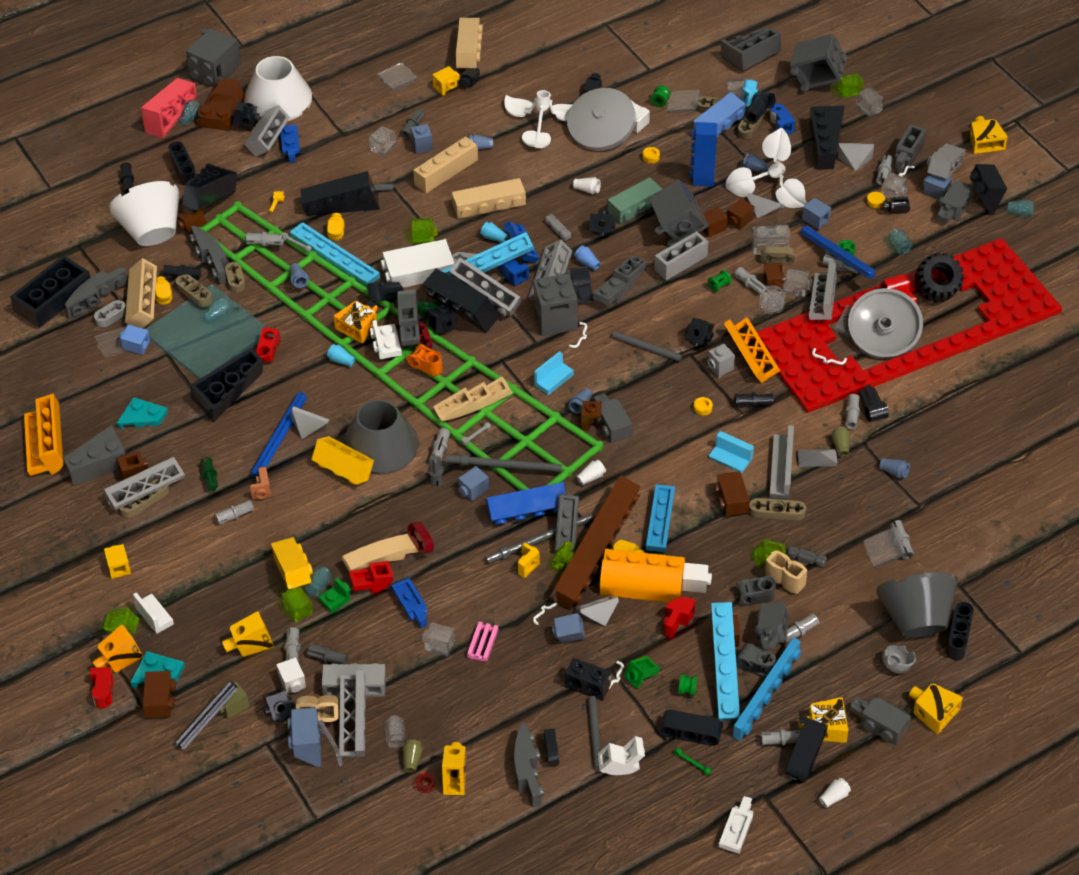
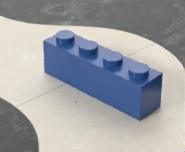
(704, 154)
(523, 503)

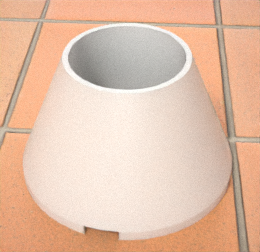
(280, 84)
(148, 212)

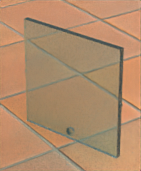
(205, 345)

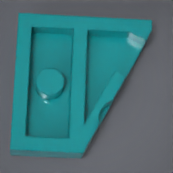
(142, 414)
(157, 662)

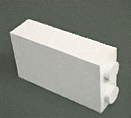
(416, 263)

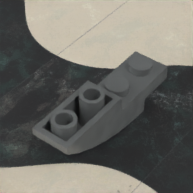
(210, 252)
(622, 281)
(89, 293)
(408, 317)
(526, 764)

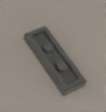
(566, 520)

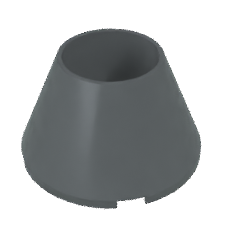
(382, 435)
(920, 602)

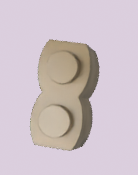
(786, 572)
(326, 706)

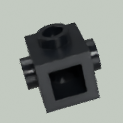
(245, 115)
(595, 223)
(441, 319)
(699, 332)
(276, 698)

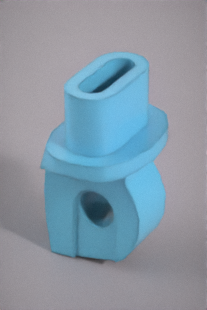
(749, 91)

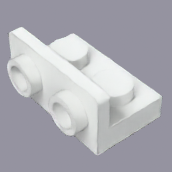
(386, 340)

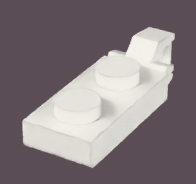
(737, 826)

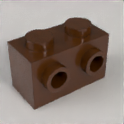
(732, 493)
(158, 694)

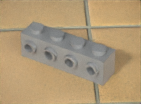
(499, 295)

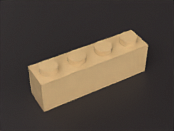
(469, 42)
(445, 164)
(488, 198)
(141, 294)

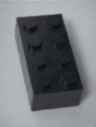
(48, 291)

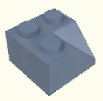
(305, 735)

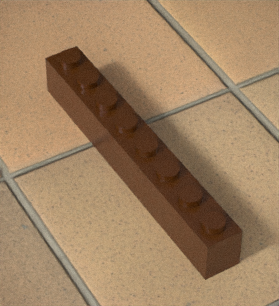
(594, 543)

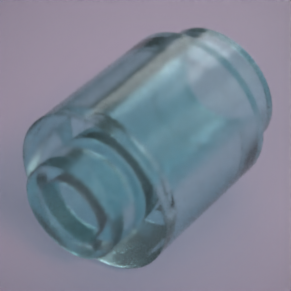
(900, 241)
(319, 580)

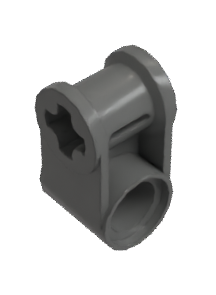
(757, 590)
(755, 659)

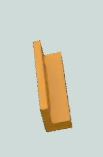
(746, 350)

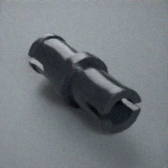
(127, 177)
(176, 271)
(753, 399)

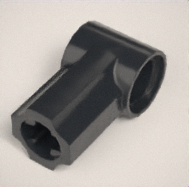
(760, 103)
(380, 291)
(873, 406)

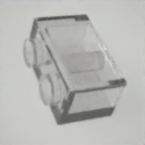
(769, 236)

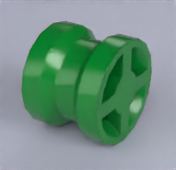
(660, 96)
(848, 246)
(688, 685)

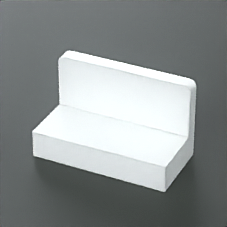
(153, 612)

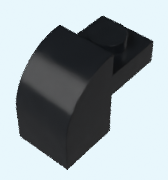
(582, 283)

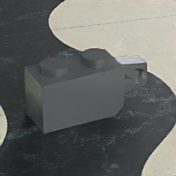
(909, 146)
(955, 201)
(613, 419)
(772, 624)
(881, 718)

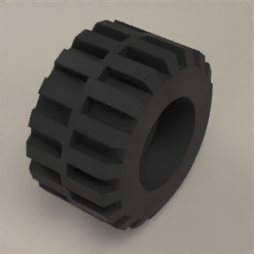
(948, 267)

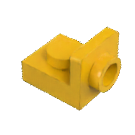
(529, 560)

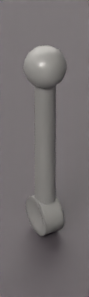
(307, 247)
(465, 440)

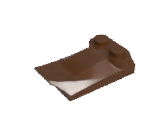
(221, 105)

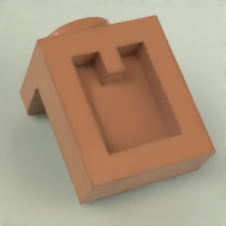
(262, 488)

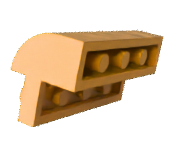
(44, 437)
(641, 575)

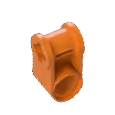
(426, 360)

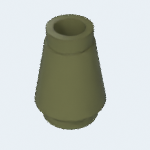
(841, 440)
(411, 755)

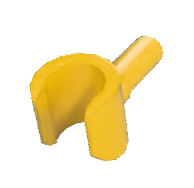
(277, 197)

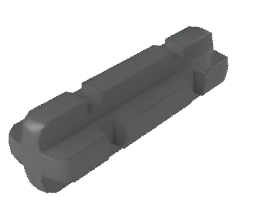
(807, 556)

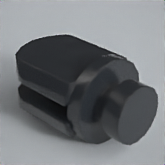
(469, 77)
(592, 82)
(896, 205)

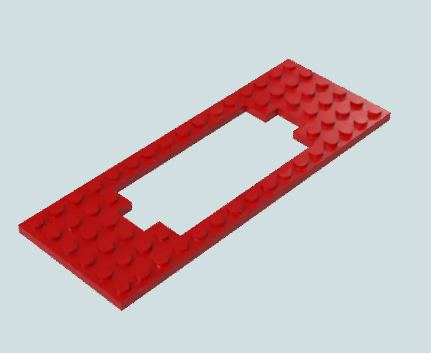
(994, 270)

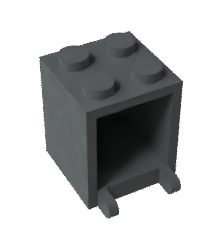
(213, 57)
(818, 62)
(678, 212)
(555, 304)

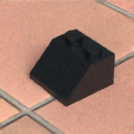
(988, 185)

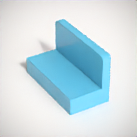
(552, 374)
(732, 452)

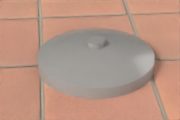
(601, 119)
(885, 323)

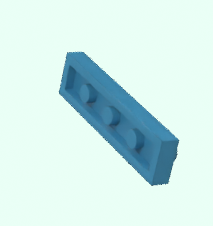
(660, 518)

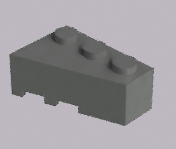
(751, 49)
(94, 457)

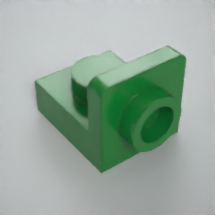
(336, 596)
(639, 670)

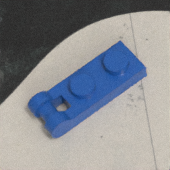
(515, 230)

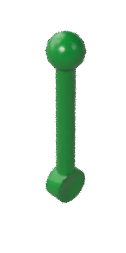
(707, 770)

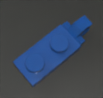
(290, 141)
(411, 601)

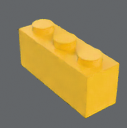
(342, 460)
(292, 562)

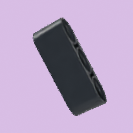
(181, 162)
(960, 631)
(691, 727)
(806, 749)

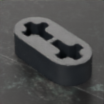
(551, 747)

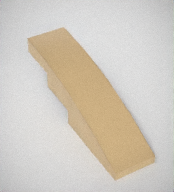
(470, 401)
(383, 550)

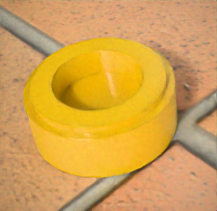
(651, 155)
(875, 199)
(702, 406)

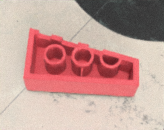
(166, 107)

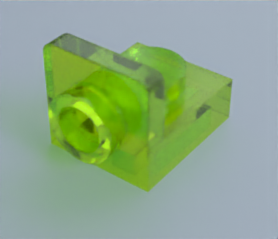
(765, 549)
(563, 556)
(121, 616)

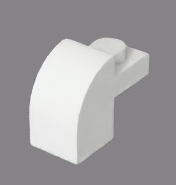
(621, 760)

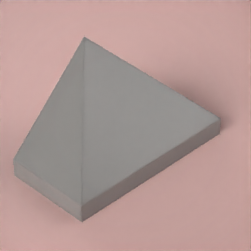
(855, 154)
(763, 206)
(307, 423)
(817, 457)
(599, 610)

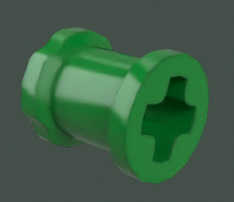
(724, 281)

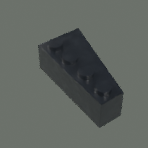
(825, 131)
(209, 187)
(341, 196)
(461, 299)
(225, 384)

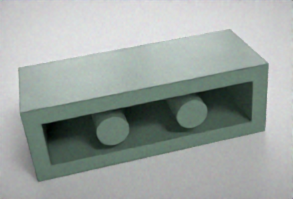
(633, 200)

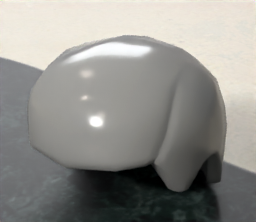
(898, 659)

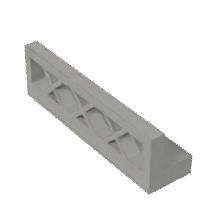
(553, 262)
(827, 296)
(781, 465)
(132, 484)
(359, 713)

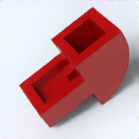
(375, 578)
(678, 613)

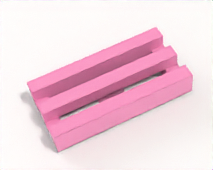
(486, 628)

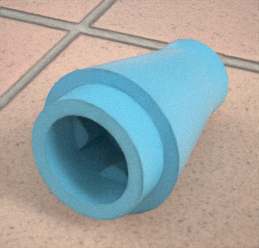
(492, 232)
(340, 355)

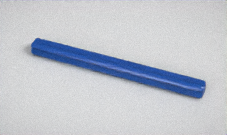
(838, 252)
(278, 435)

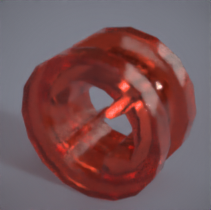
(425, 776)

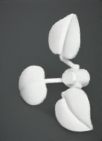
(521, 107)
(778, 147)

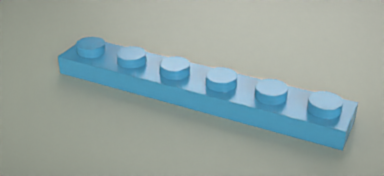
(764, 694)

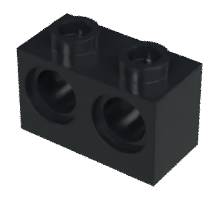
(587, 679)

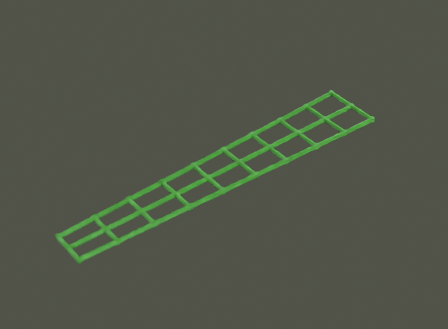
(443, 382)

